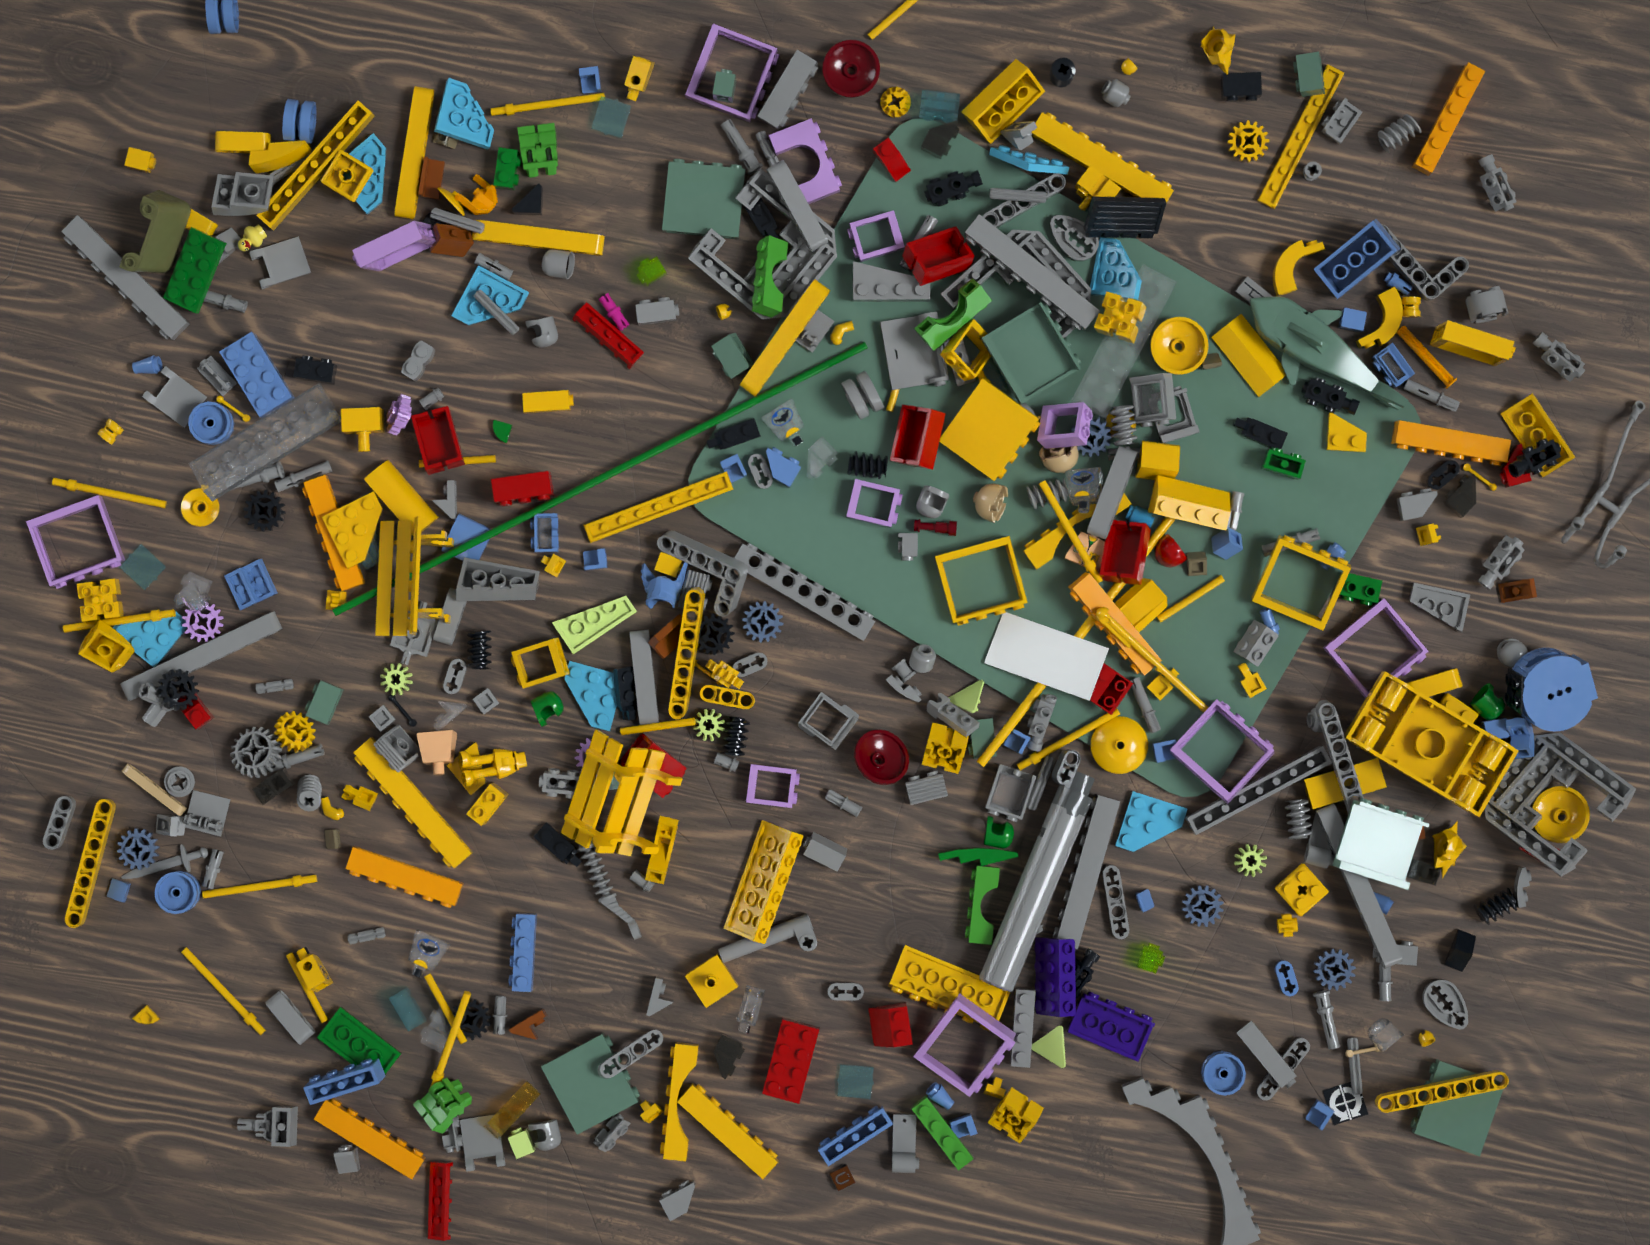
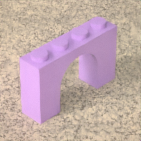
(806, 135)

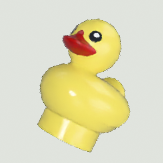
(252, 236)

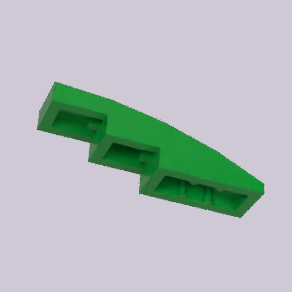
(985, 855)

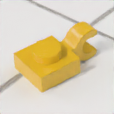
(1252, 682)
(1161, 685)
(362, 798)

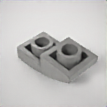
(909, 692)
(1521, 880)

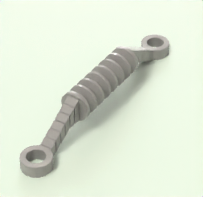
(607, 899)

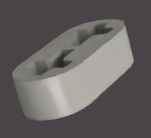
(755, 472)
(747, 660)
(459, 678)
(845, 996)

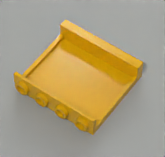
(989, 430)

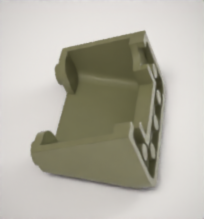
(165, 232)

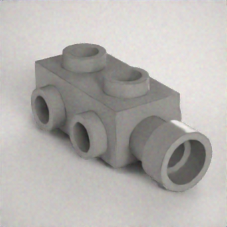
(1494, 187)
(1560, 359)
(1501, 559)
(1039, 723)
(562, 785)

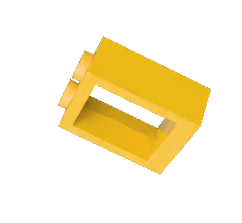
(974, 333)
(557, 657)
(487, 804)

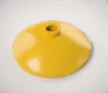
(1184, 332)
(1105, 749)
(1561, 801)

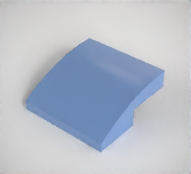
(463, 531)
(250, 584)

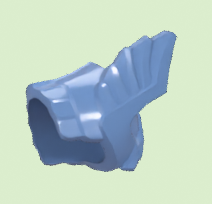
(661, 587)

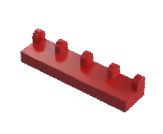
(608, 335)
(439, 1200)

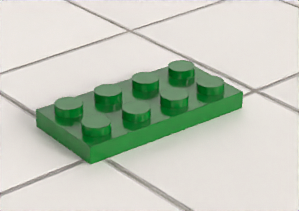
(194, 270)
(357, 1041)

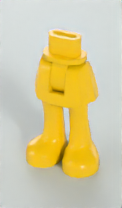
(503, 761)

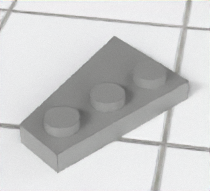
(1441, 603)

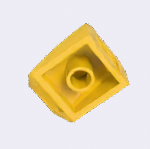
(1142, 603)
(106, 647)

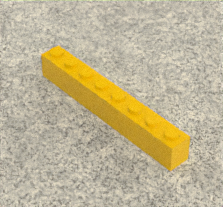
(1086, 153)
(316, 164)
(415, 805)

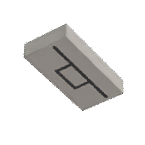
(1250, 289)

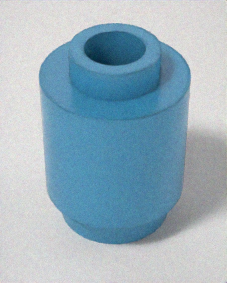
(1139, 515)

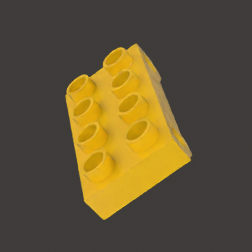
(1430, 744)

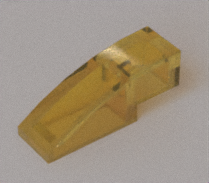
(512, 1110)

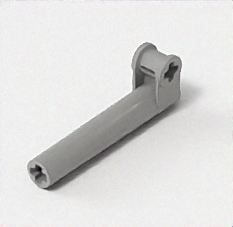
(799, 927)

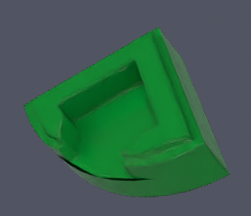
(502, 430)

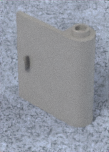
(915, 361)

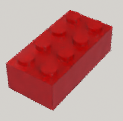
(790, 1060)

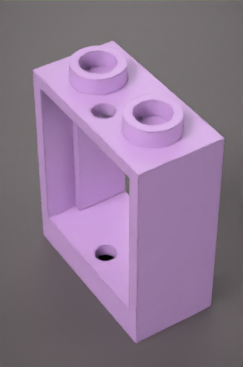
(858, 252)
(1048, 421)
(854, 500)
(792, 798)

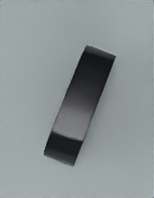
(1440, 471)

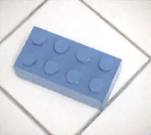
(1357, 258)
(257, 374)

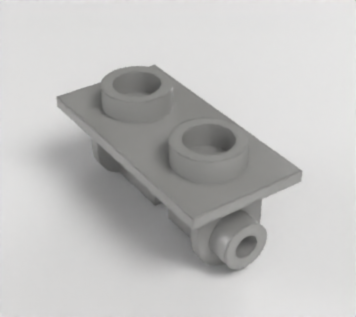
(216, 375)
(618, 1127)
(453, 1140)

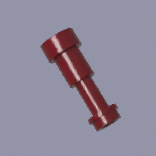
(939, 527)

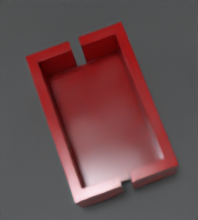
(938, 255)
(917, 436)
(438, 440)
(522, 488)
(1125, 552)

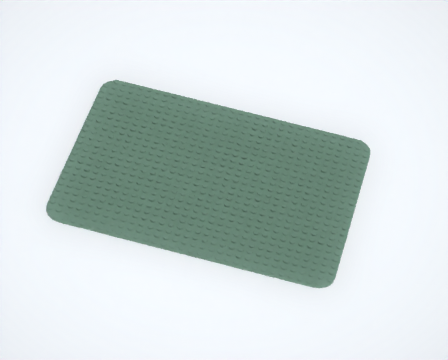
(861, 559)

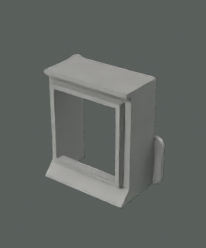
(852, 719)

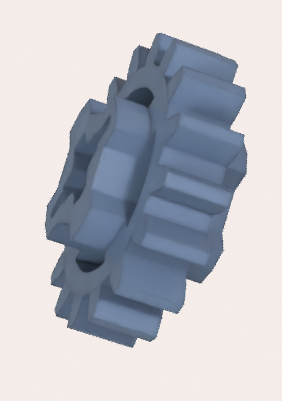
(1098, 432)
(752, 620)
(138, 841)
(1203, 914)
(1337, 959)

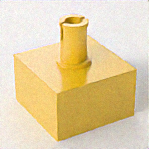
(362, 423)
(711, 980)

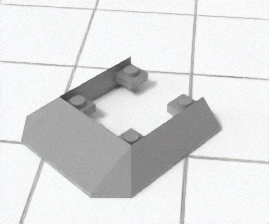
(1043, 251)
(790, 276)
(1527, 778)

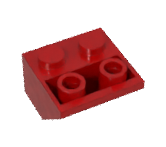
(1110, 689)

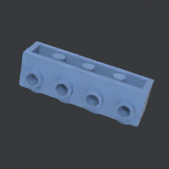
(524, 952)
(345, 1081)
(854, 1136)

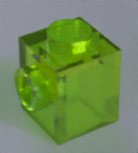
(651, 271)
(1150, 958)

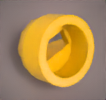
(1128, 67)
(722, 311)
(1426, 1039)

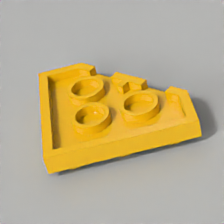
(354, 528)

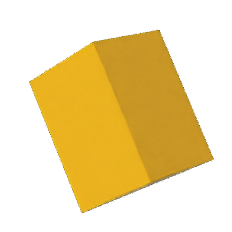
(1158, 460)

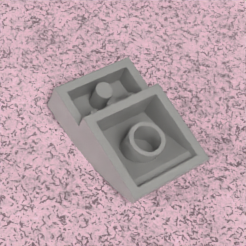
(242, 194)

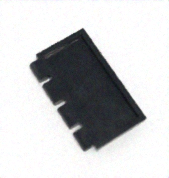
(1124, 217)

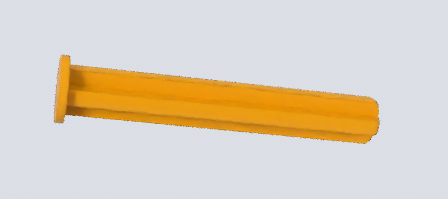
(1426, 356)

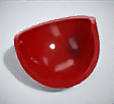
(1168, 552)

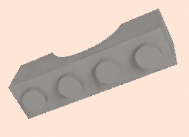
(1023, 1027)

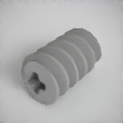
(1398, 131)
(1123, 425)
(1037, 495)
(309, 793)
(1298, 818)

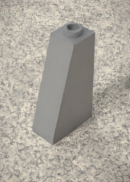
(1267, 1055)

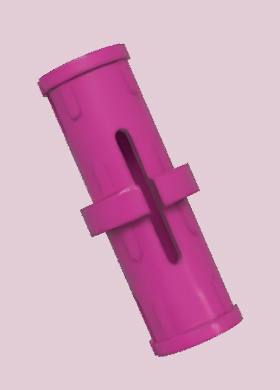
(614, 312)

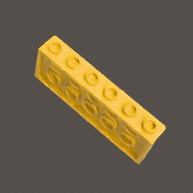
(763, 882)
(941, 982)

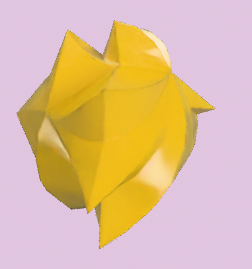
(1219, 47)
(1447, 848)

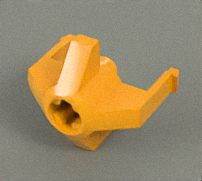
(483, 200)

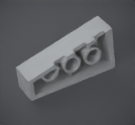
(788, 89)
(884, 285)
(495, 582)

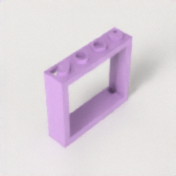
(704, 58)
(395, 246)
(33, 525)
(1403, 669)
(1238, 722)
(983, 1018)

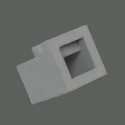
(908, 545)

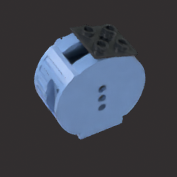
(1550, 689)

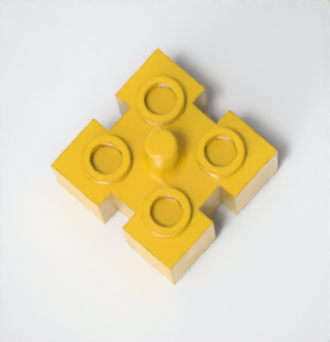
(1094, 184)
(1120, 317)
(100, 600)
(945, 748)
(1015, 1115)

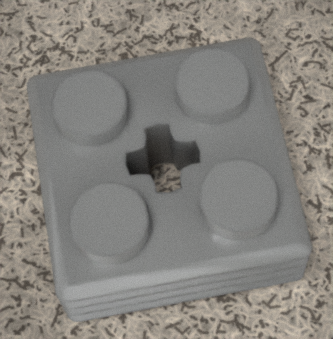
(397, 748)

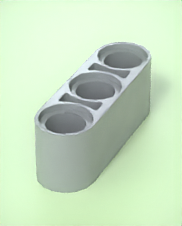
(445, 632)
(52, 829)
(290, 1017)

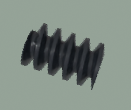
(1064, 65)
(867, 465)
(479, 650)
(735, 736)
(1496, 907)

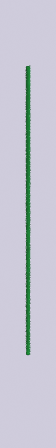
(616, 470)

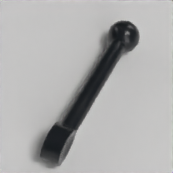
(412, 722)

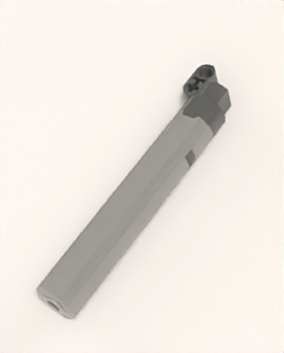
(1039, 875)

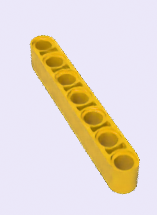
(414, 152)
(540, 238)
(785, 337)
(681, 660)
(83, 869)
(1451, 1092)

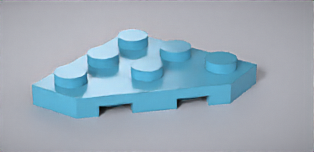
(462, 116)
(372, 154)
(1029, 161)
(1114, 271)
(502, 292)
(153, 639)
(594, 693)
(1148, 821)

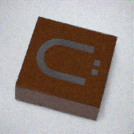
(842, 1177)

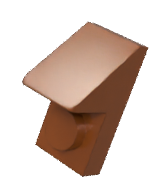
(1517, 590)
(524, 1027)

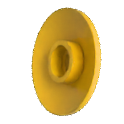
(450, 197)
(190, 510)

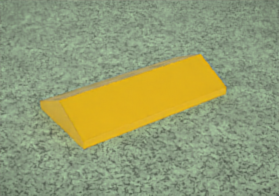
(1249, 355)
(1532, 424)

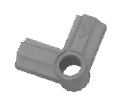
(156, 710)

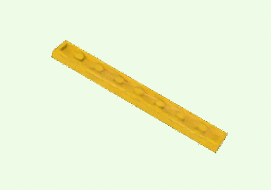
(1299, 139)
(658, 507)

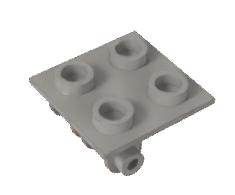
(815, 331)
(207, 813)

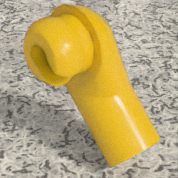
(839, 330)
(330, 811)

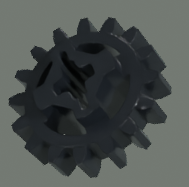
(254, 518)
(719, 646)
(169, 687)
(474, 1027)

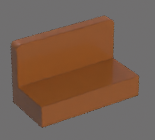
(431, 178)
(451, 240)
(667, 638)

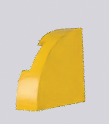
(146, 1016)

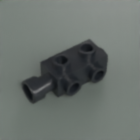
(949, 190)
(1325, 394)
(1535, 458)
(1084, 968)

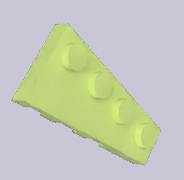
(589, 625)

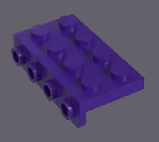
(1055, 977)
(1111, 1026)

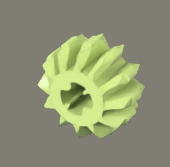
(389, 679)
(715, 722)
(1244, 864)

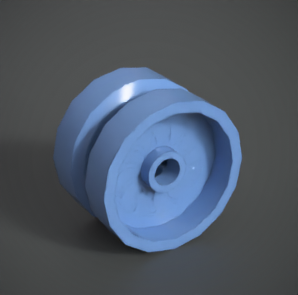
(220, 14)
(299, 121)
(199, 423)
(186, 884)
(1222, 1061)

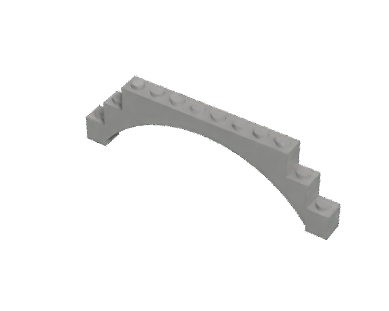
(1194, 1118)

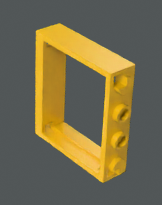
(1472, 343)
(998, 609)
(1291, 611)

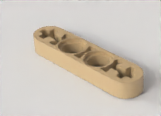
(154, 789)

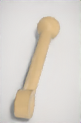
(1349, 1053)

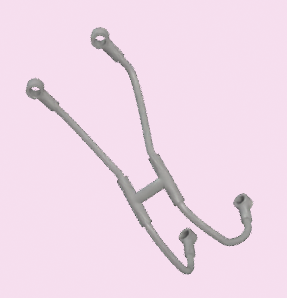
(1578, 522)

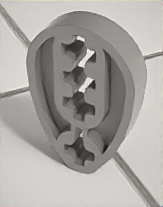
(1069, 247)
(1436, 1008)

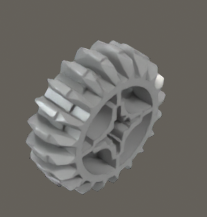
(260, 764)

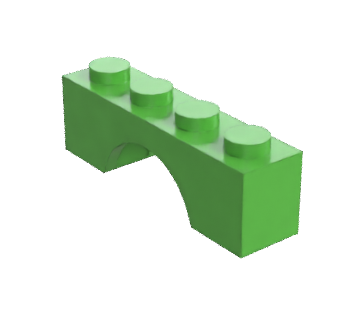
(767, 298)
(971, 301)
(984, 879)
(942, 1132)

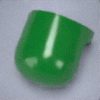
(1489, 705)
(546, 706)
(998, 834)

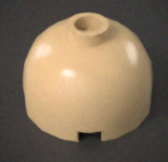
(1059, 459)
(990, 501)

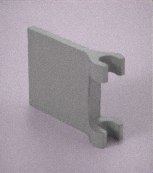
(283, 261)
(176, 398)
(480, 1142)

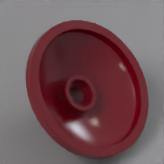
(851, 55)
(888, 751)

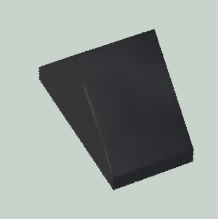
(531, 203)
(1460, 950)

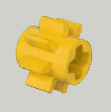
(1287, 925)

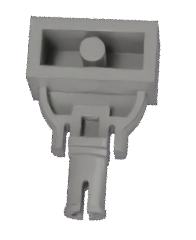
(278, 1125)

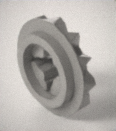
(171, 778)

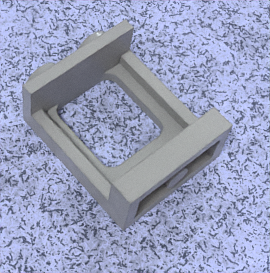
(1182, 429)

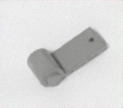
(1318, 848)
(904, 1144)

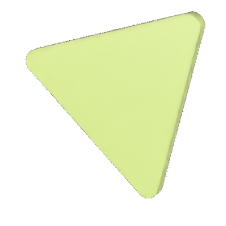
(969, 697)
(1052, 1046)

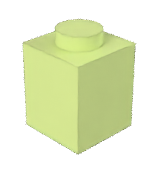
(521, 1142)

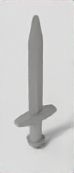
(184, 858)

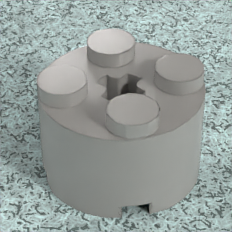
(1486, 305)

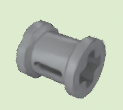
(1317, 170)
(904, 670)

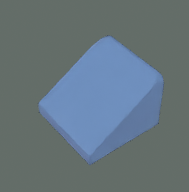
(118, 890)
(1144, 900)

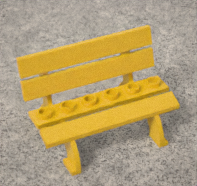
(403, 584)
(628, 778)

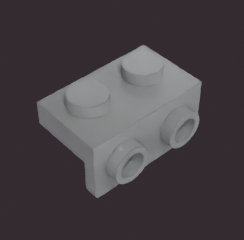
(1341, 121)
(1256, 643)

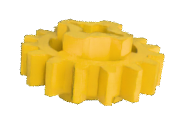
(1242, 135)
(724, 674)
(294, 732)

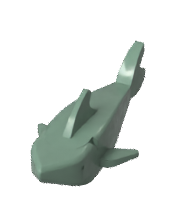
(1309, 341)

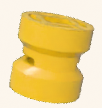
(1411, 307)
(110, 436)

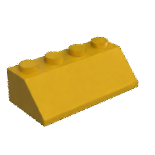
(1003, 101)
(1190, 502)

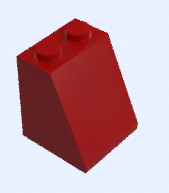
(670, 764)
(890, 1025)

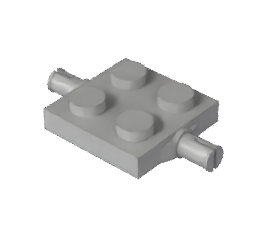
(417, 643)

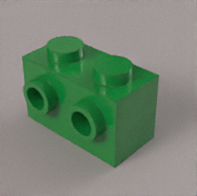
(506, 169)
(1283, 464)
(1362, 589)

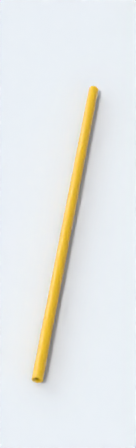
(1081, 633)

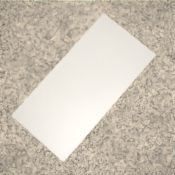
(1046, 655)

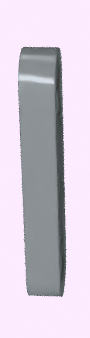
(1118, 901)
(1302, 1053)
(630, 1054)

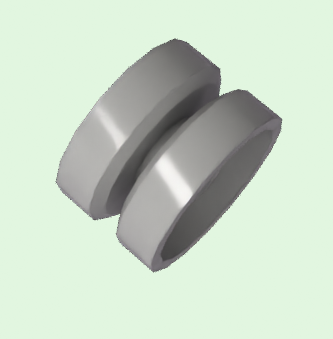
(862, 395)

